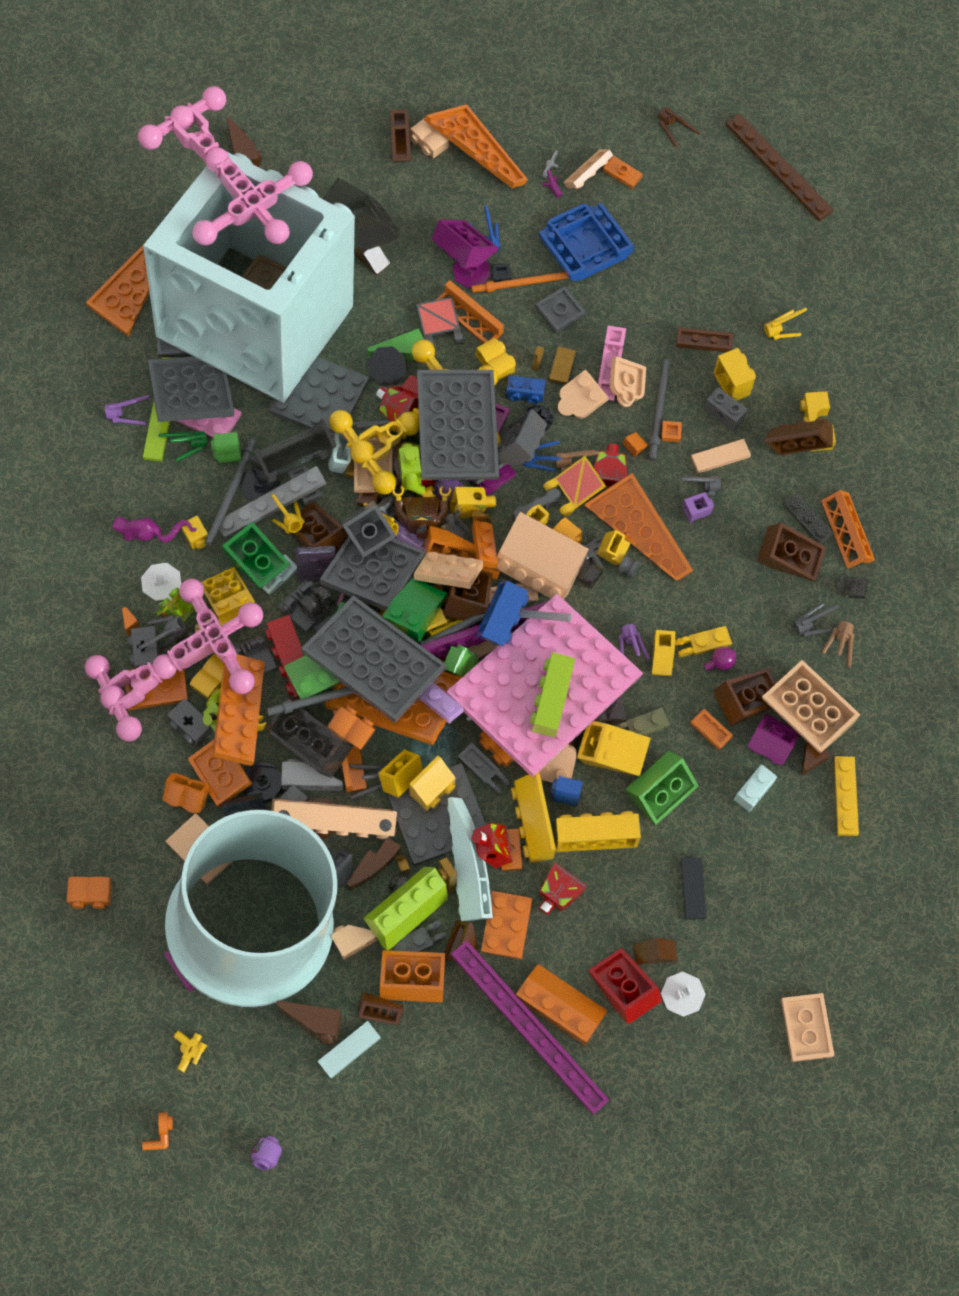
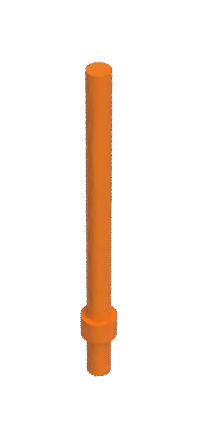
(491, 286)

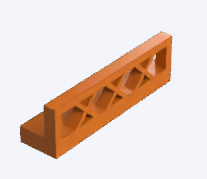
(475, 310)
(854, 527)
(353, 776)

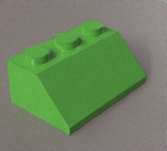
(309, 677)
(662, 787)

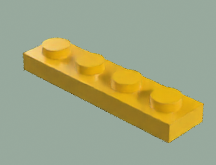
(846, 796)

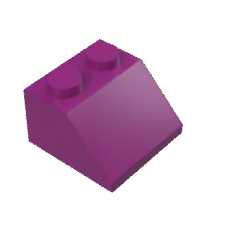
(773, 739)

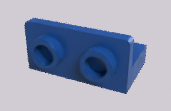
(525, 389)

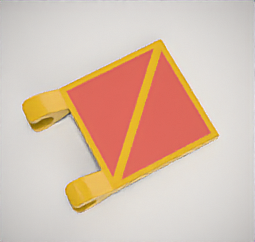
(578, 484)

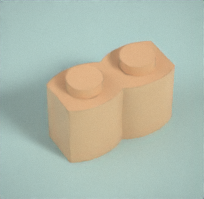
(428, 139)

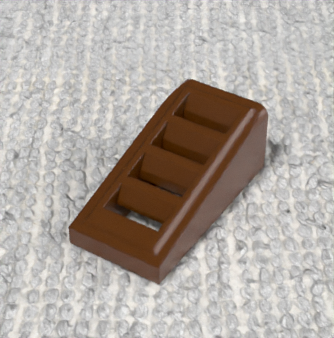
(375, 1001)

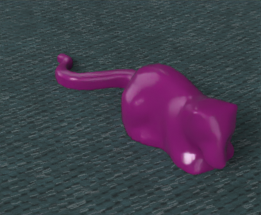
(146, 529)

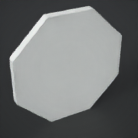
(160, 581)
(683, 994)

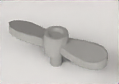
(550, 164)

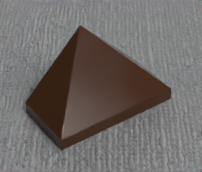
(461, 932)

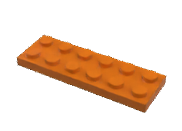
(238, 716)

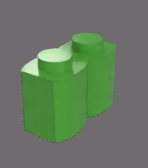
(226, 447)
(460, 660)

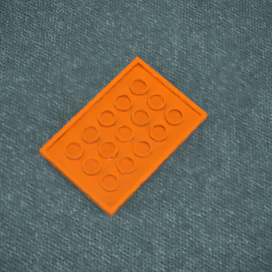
(417, 722)

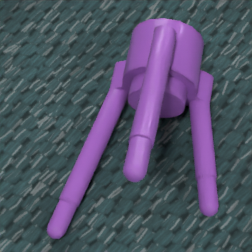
(115, 410)
(631, 636)

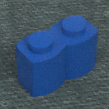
(566, 790)

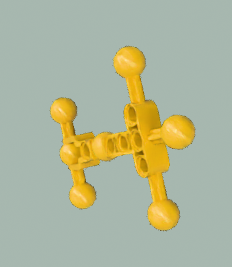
(407, 424)

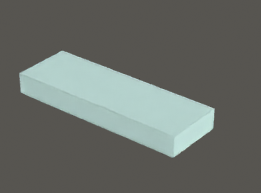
(349, 1049)

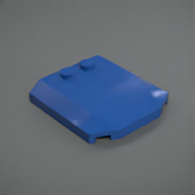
(585, 241)

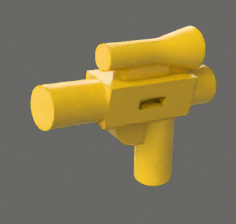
(190, 1048)

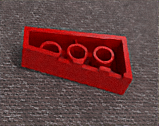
(285, 647)

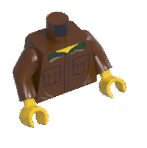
(421, 512)

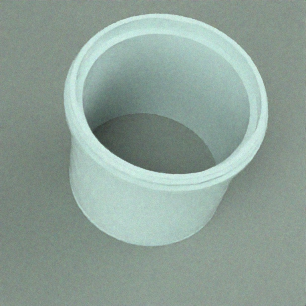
(238, 975)

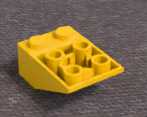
(226, 594)
(613, 748)

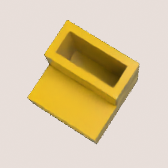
(613, 547)

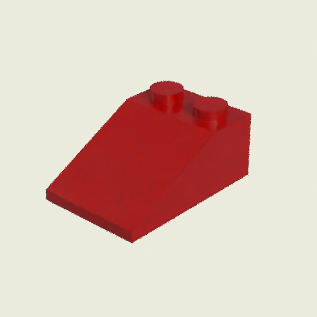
(625, 986)

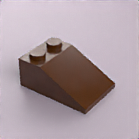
(319, 529)
(791, 552)
(743, 695)
(318, 1021)

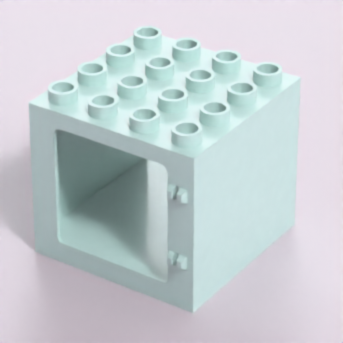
(231, 322)

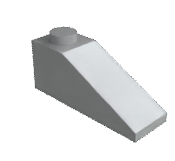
(307, 778)

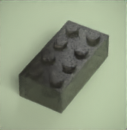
(310, 739)

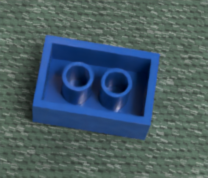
(502, 613)

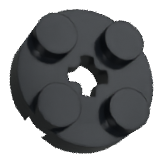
(271, 775)

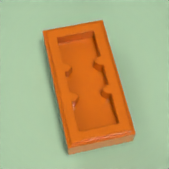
(622, 172)
(711, 729)
(514, 840)

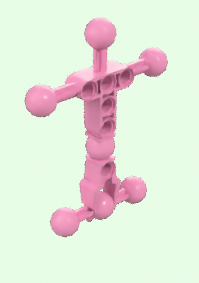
(218, 161)
(166, 665)

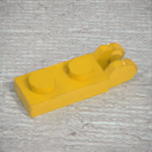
(704, 641)

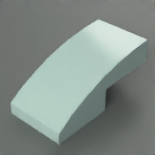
(282, 577)

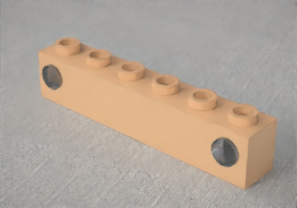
(340, 817)

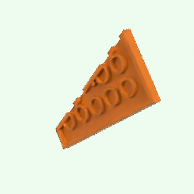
(471, 136)
(123, 294)
(632, 514)

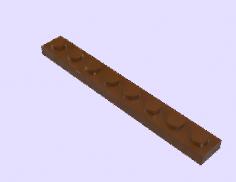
(779, 167)

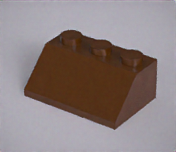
(801, 437)
(465, 602)

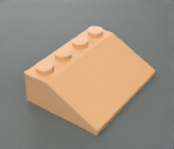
(540, 557)
(811, 706)

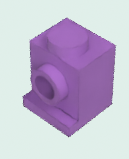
(700, 500)

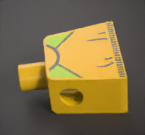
(468, 499)

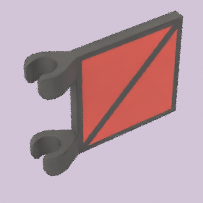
(439, 318)

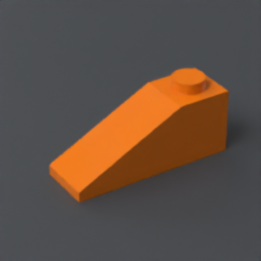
(448, 543)

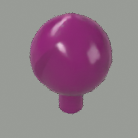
(722, 658)

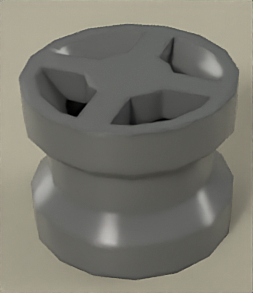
(628, 566)

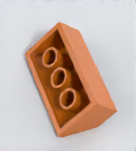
(561, 1004)

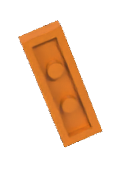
(484, 543)

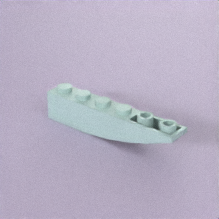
(471, 870)

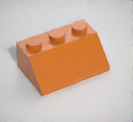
(412, 976)

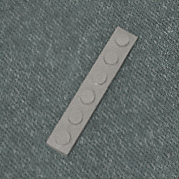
(266, 506)

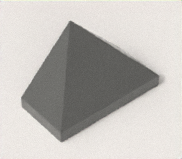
(343, 866)

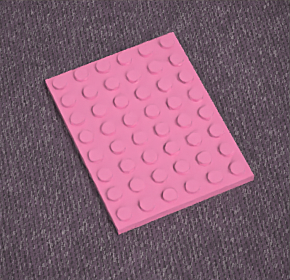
(504, 685)

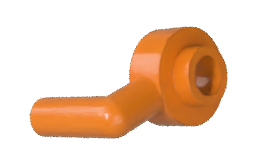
(165, 1124)

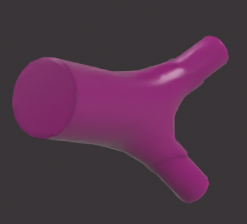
(553, 184)

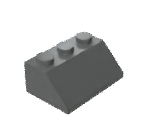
(521, 439)

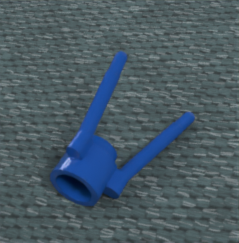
(494, 239)
(547, 458)

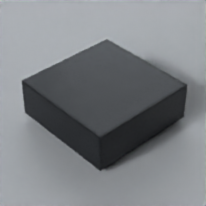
(501, 272)

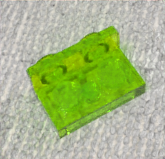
(175, 605)

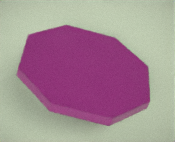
(472, 275)

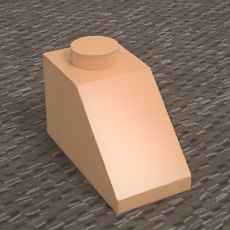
(351, 939)

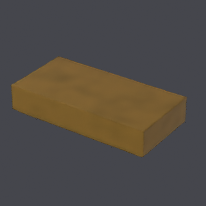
(562, 366)

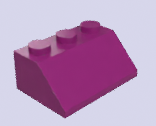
(463, 242)

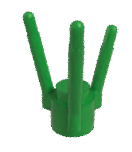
(195, 438)

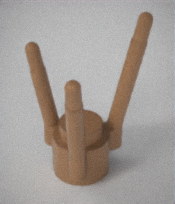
(566, 458)
(844, 633)

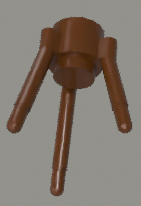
(668, 117)

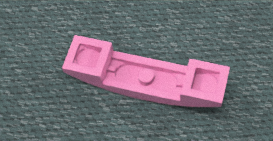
(613, 347)

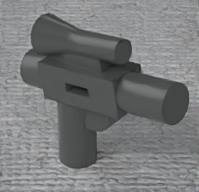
(591, 554)

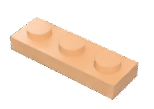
(588, 169)

